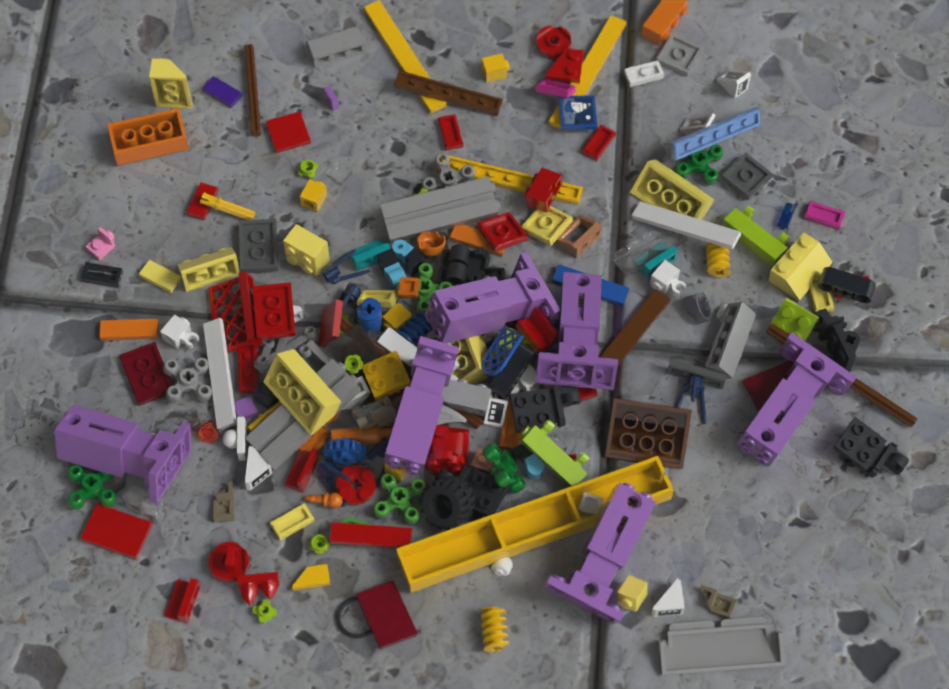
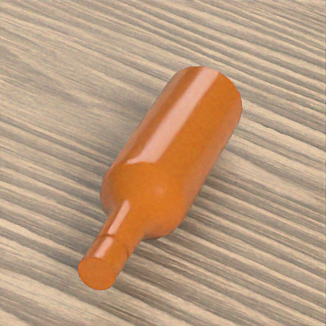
(365, 436)

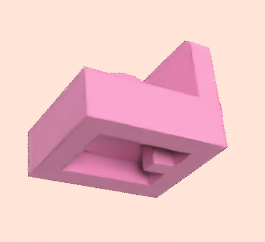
(101, 244)

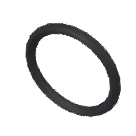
(340, 624)

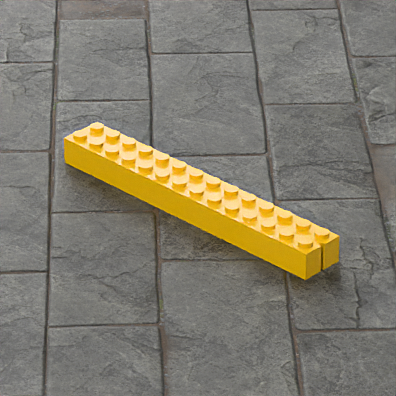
(522, 527)

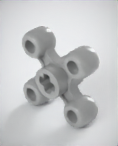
(446, 172)
(187, 374)

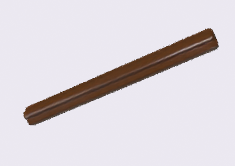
(252, 90)

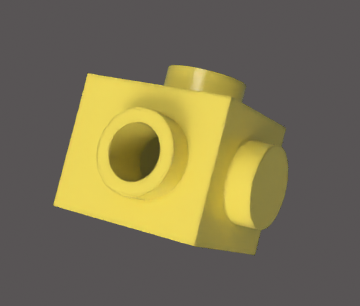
(632, 593)

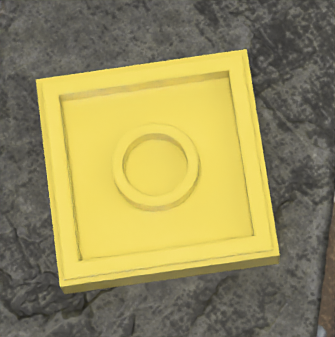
(547, 226)

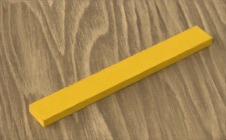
(399, 48)
(595, 60)
(513, 180)

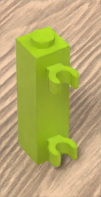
(755, 237)
(552, 455)

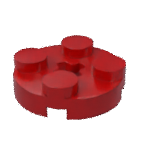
(549, 33)
(446, 461)
(364, 493)
(218, 557)

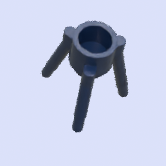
(332, 271)
(350, 296)
(694, 388)
(380, 450)
(330, 470)

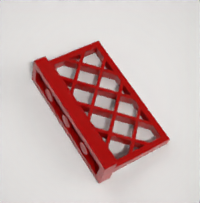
(245, 289)

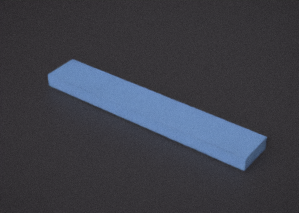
(715, 133)

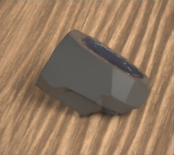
(698, 307)

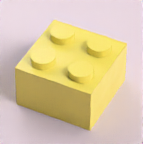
(306, 250)

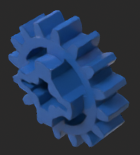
(345, 451)

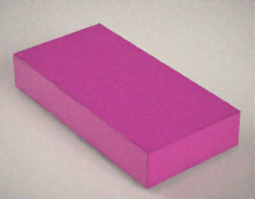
(555, 88)
(824, 215)

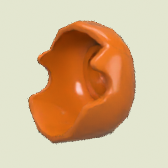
(430, 243)

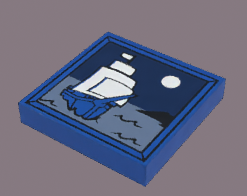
(578, 112)

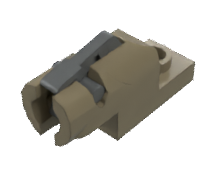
(379, 412)

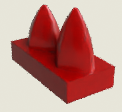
(250, 583)

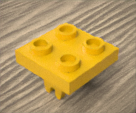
(386, 375)

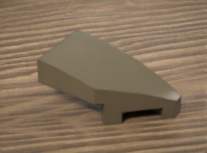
(224, 505)
(719, 604)

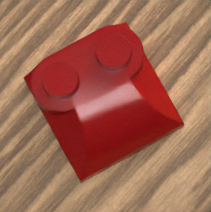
(451, 440)

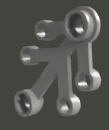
(265, 361)

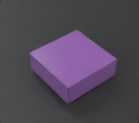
(331, 98)
(245, 407)

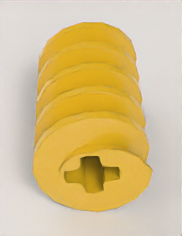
(717, 260)
(493, 629)

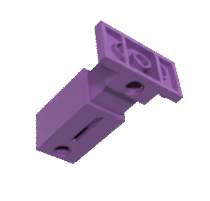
(490, 303)
(578, 332)
(792, 399)
(420, 406)
(120, 448)
(606, 552)

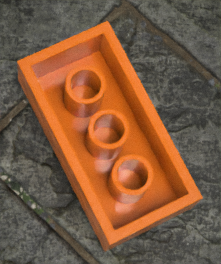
(148, 136)

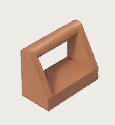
(591, 235)

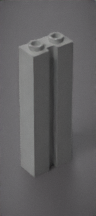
(440, 209)
(281, 432)

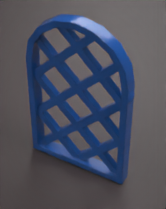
(506, 357)

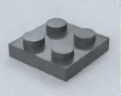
(747, 176)

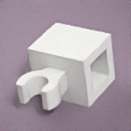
(667, 277)
(178, 332)
(527, 381)

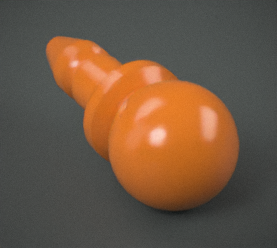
(334, 500)

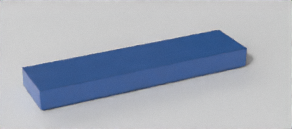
(609, 291)

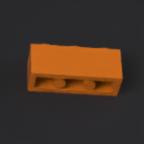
(663, 20)

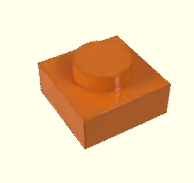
(409, 287)

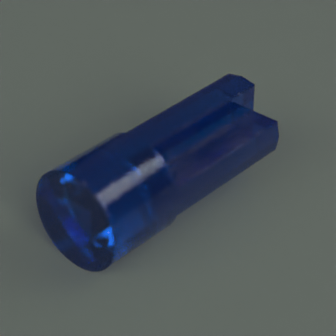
(786, 216)

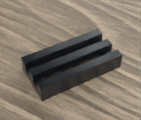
(101, 278)

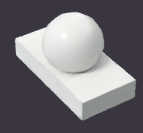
(236, 439)

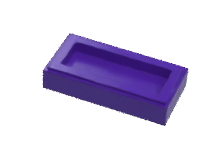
(222, 92)

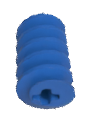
(370, 315)
(415, 327)

